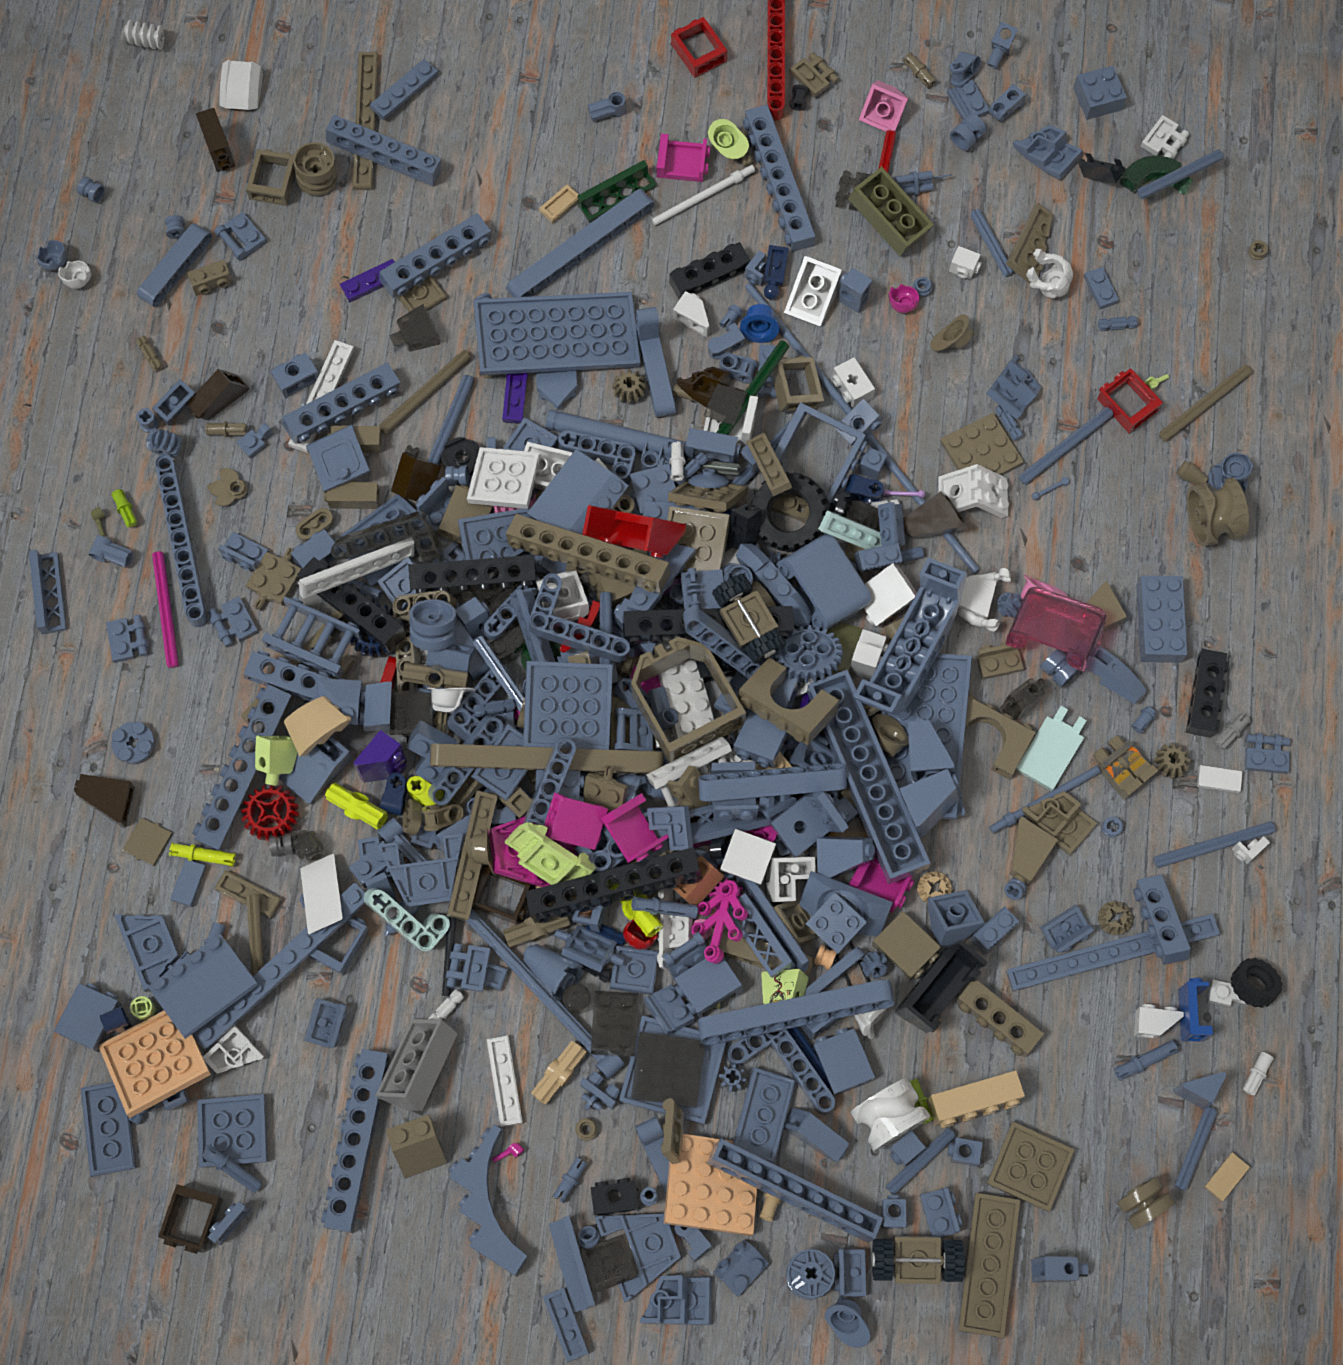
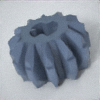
(163, 442)

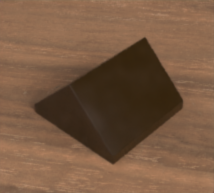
(414, 477)

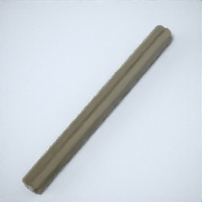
(424, 392)
(1204, 403)

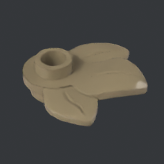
(224, 488)

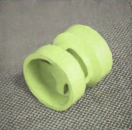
(147, 1009)

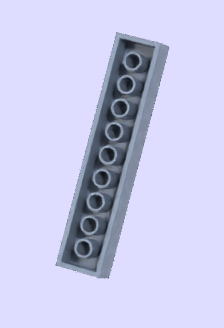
(871, 782)

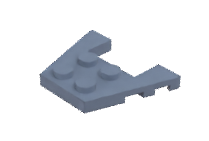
(426, 880)
(650, 1245)

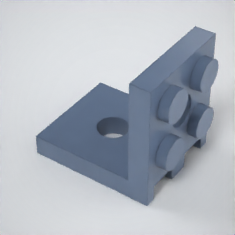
(816, 814)

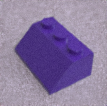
(380, 759)

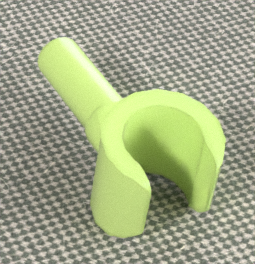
(1153, 382)

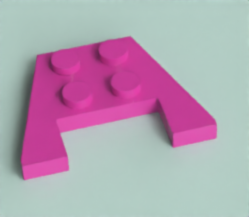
(505, 858)

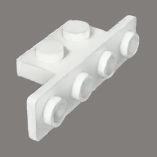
(675, 929)

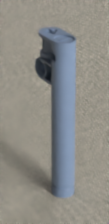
(653, 446)

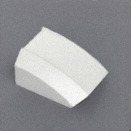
(240, 85)
(572, 599)

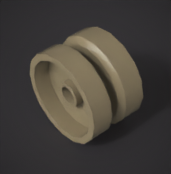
(1143, 1199)

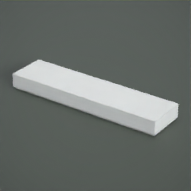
(504, 1081)

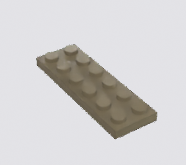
(989, 1265)

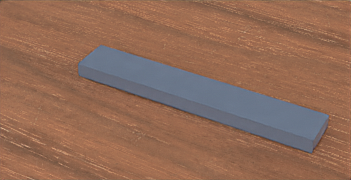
(775, 923)

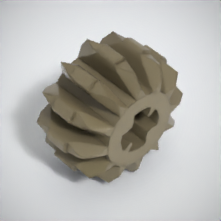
(637, 386)
(1180, 761)

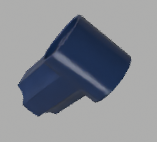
(115, 1021)

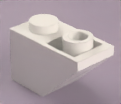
(1154, 1022)

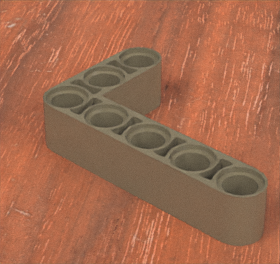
(413, 654)

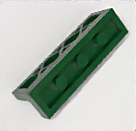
(613, 185)

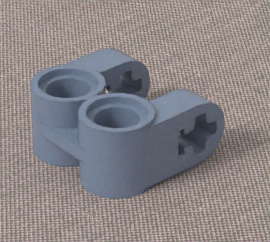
(605, 855)

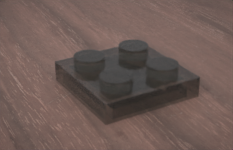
(609, 1263)

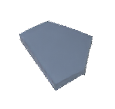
(557, 386)

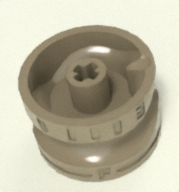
(1217, 511)

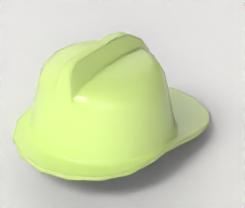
(728, 139)

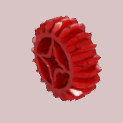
(276, 806)

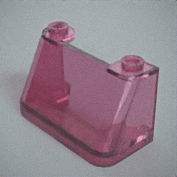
(1058, 624)

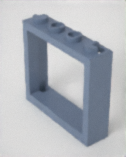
(850, 462)

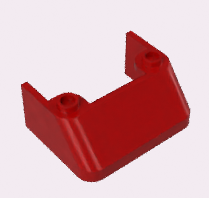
(633, 530)

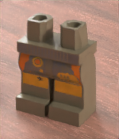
(1124, 767)

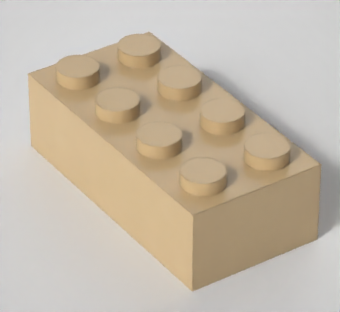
(975, 1098)

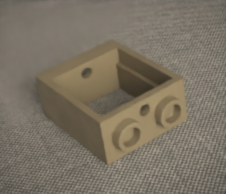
(271, 194)
(791, 403)

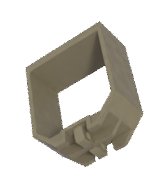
(663, 660)

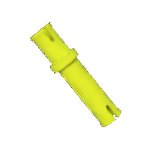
(207, 855)

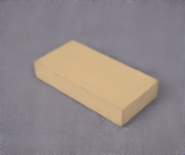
(559, 204)
(1226, 1177)

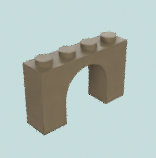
(358, 494)
(800, 723)
(1015, 736)

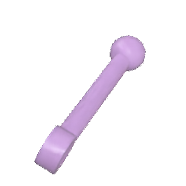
(920, 493)

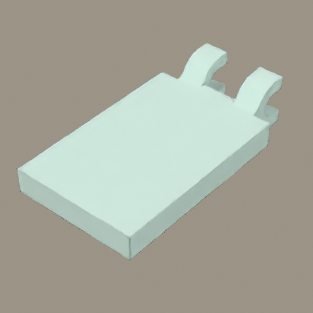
(1051, 750)

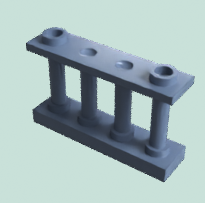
(312, 658)

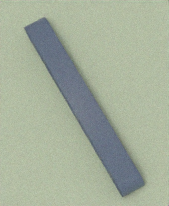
(581, 245)
(184, 548)
(796, 1012)

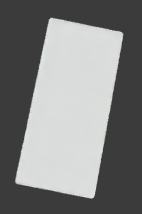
(321, 893)

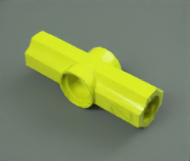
(356, 805)
(648, 923)

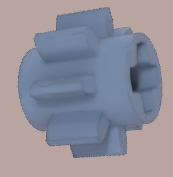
(1009, 604)
(874, 964)
(737, 1075)

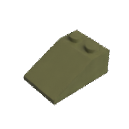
(848, 637)

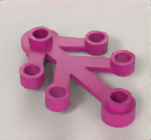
(720, 919)

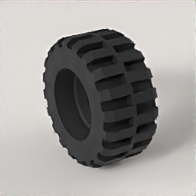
(809, 532)

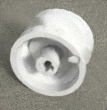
(890, 1113)

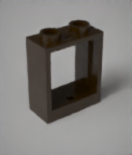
(215, 140)
(483, 880)
(180, 1192)

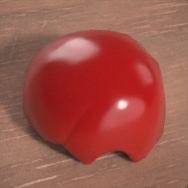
(636, 938)

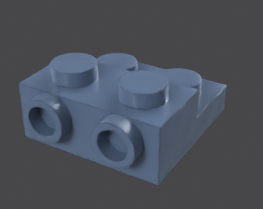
(570, 786)

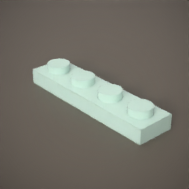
(850, 531)

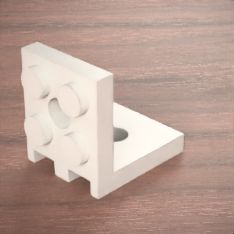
(744, 426)
(978, 488)

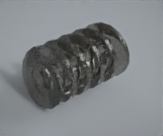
(864, 514)

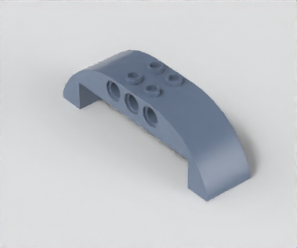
(916, 640)

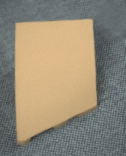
(314, 724)

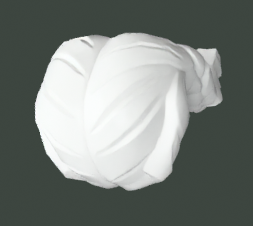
(1054, 281)

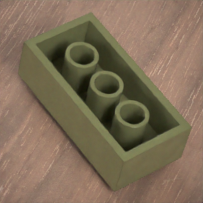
(890, 211)

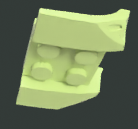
(547, 857)

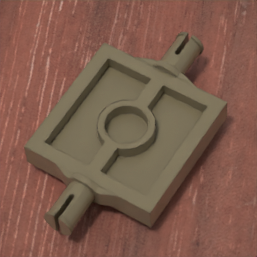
(273, 578)
(604, 790)

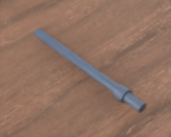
(1011, 818)

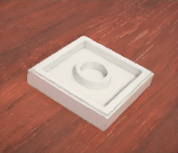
(748, 856)

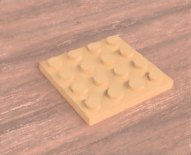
(152, 1063)
(706, 1196)

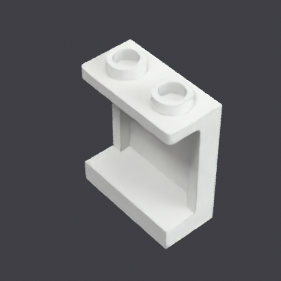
(889, 594)

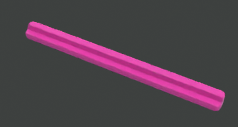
(165, 609)

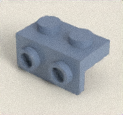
(1066, 929)
(325, 1023)
(740, 1267)
(851, 1272)

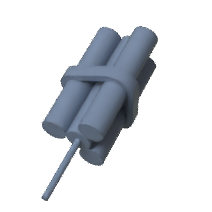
(916, 182)

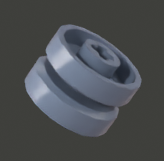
(432, 625)

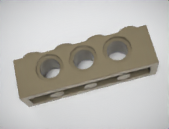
(994, 1005)

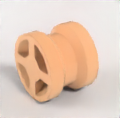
(825, 957)

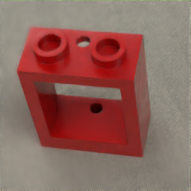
(706, 62)
(1152, 402)

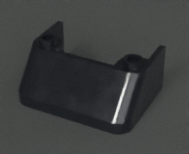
(940, 985)

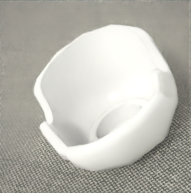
(75, 274)

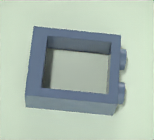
(715, 446)
(341, 967)

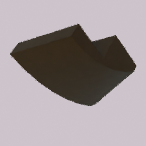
(703, 384)

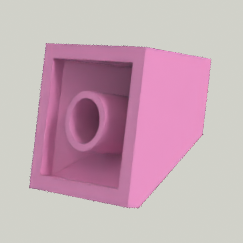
(883, 106)

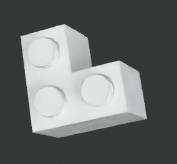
(868, 654)
(782, 875)

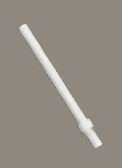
(735, 177)

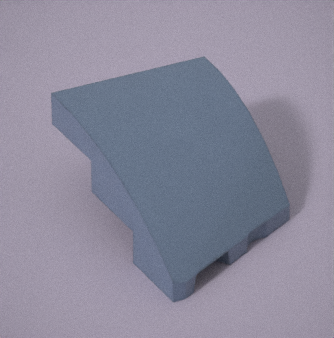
(1049, 151)
(1014, 388)
(680, 1302)

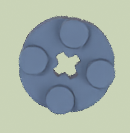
(143, 748)

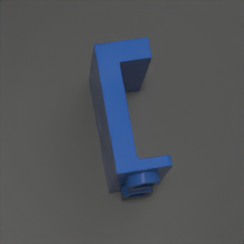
(1188, 1004)

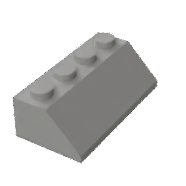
(417, 1064)

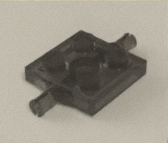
(407, 711)

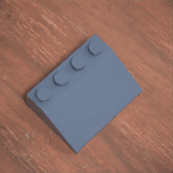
(574, 488)
(390, 510)
(202, 986)

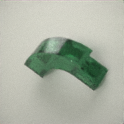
(1150, 169)

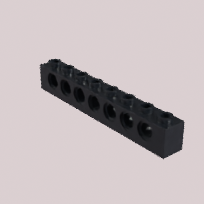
(655, 618)
(604, 880)

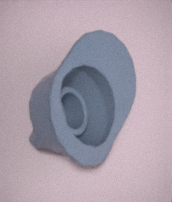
(847, 1323)

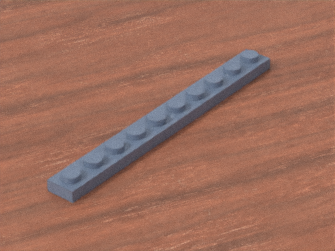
(1102, 955)
(278, 969)

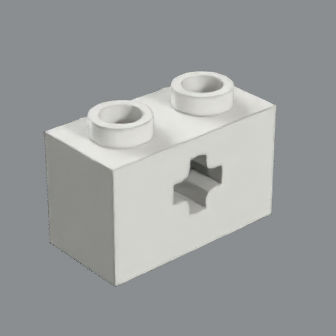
(852, 372)

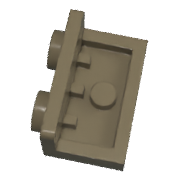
(687, 789)

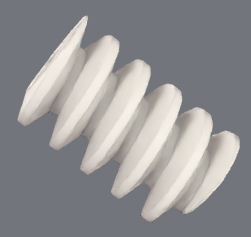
(142, 35)

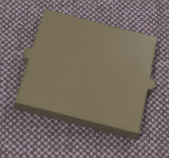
(147, 841)

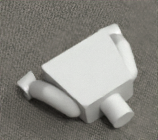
(978, 598)

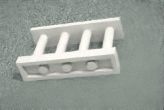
(698, 758)

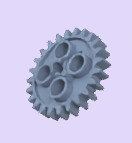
(810, 654)

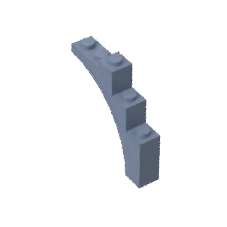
(473, 1176)

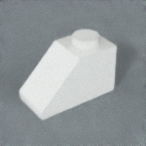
(692, 313)

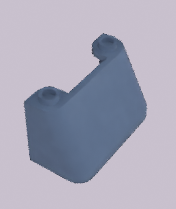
(827, 581)

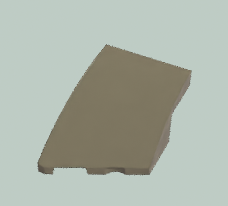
(1062, 819)

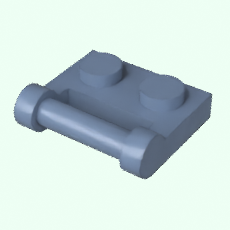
(245, 232)
(640, 733)
(685, 956)

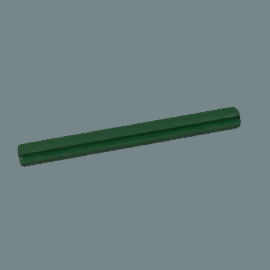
(758, 381)

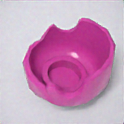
(903, 298)

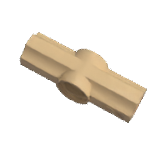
(558, 1072)

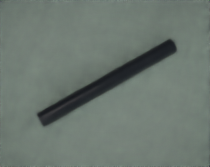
(450, 941)

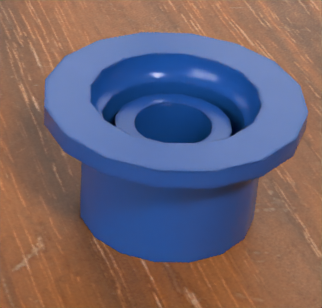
(759, 324)

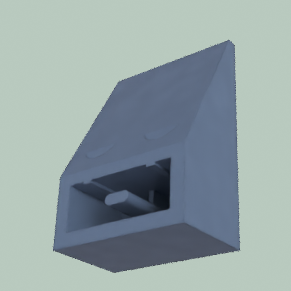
(317, 769)

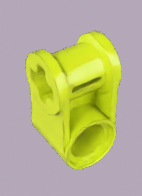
(422, 795)

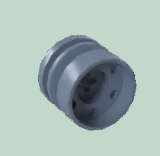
(796, 1275)

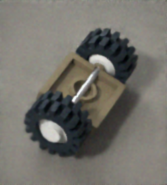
(748, 618)
(918, 1260)

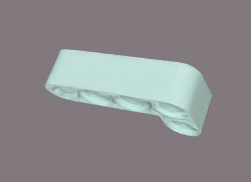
(402, 916)

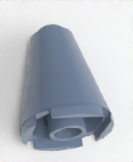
(552, 969)

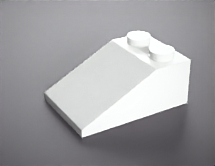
(814, 291)
(549, 465)

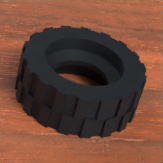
(1262, 971)

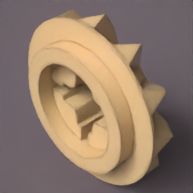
(933, 877)

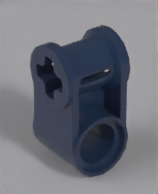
(863, 489)
(394, 798)

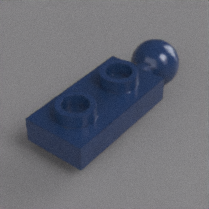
(775, 270)

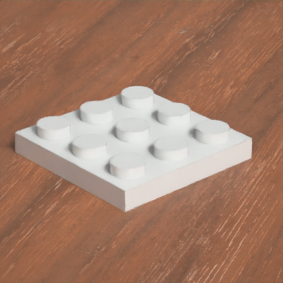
(503, 478)

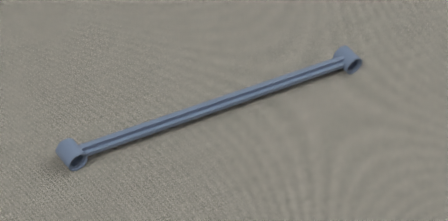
(607, 1064)

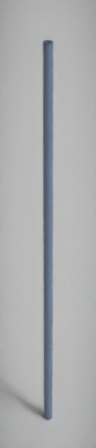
(871, 439)

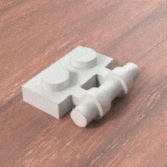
(1160, 135)

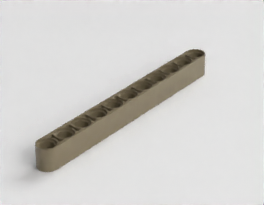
(537, 757)

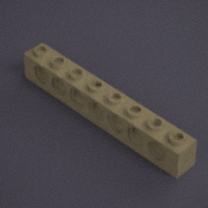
(599, 551)

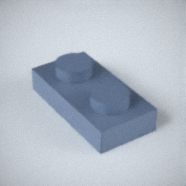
(1101, 288)

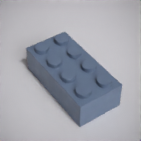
(1161, 619)

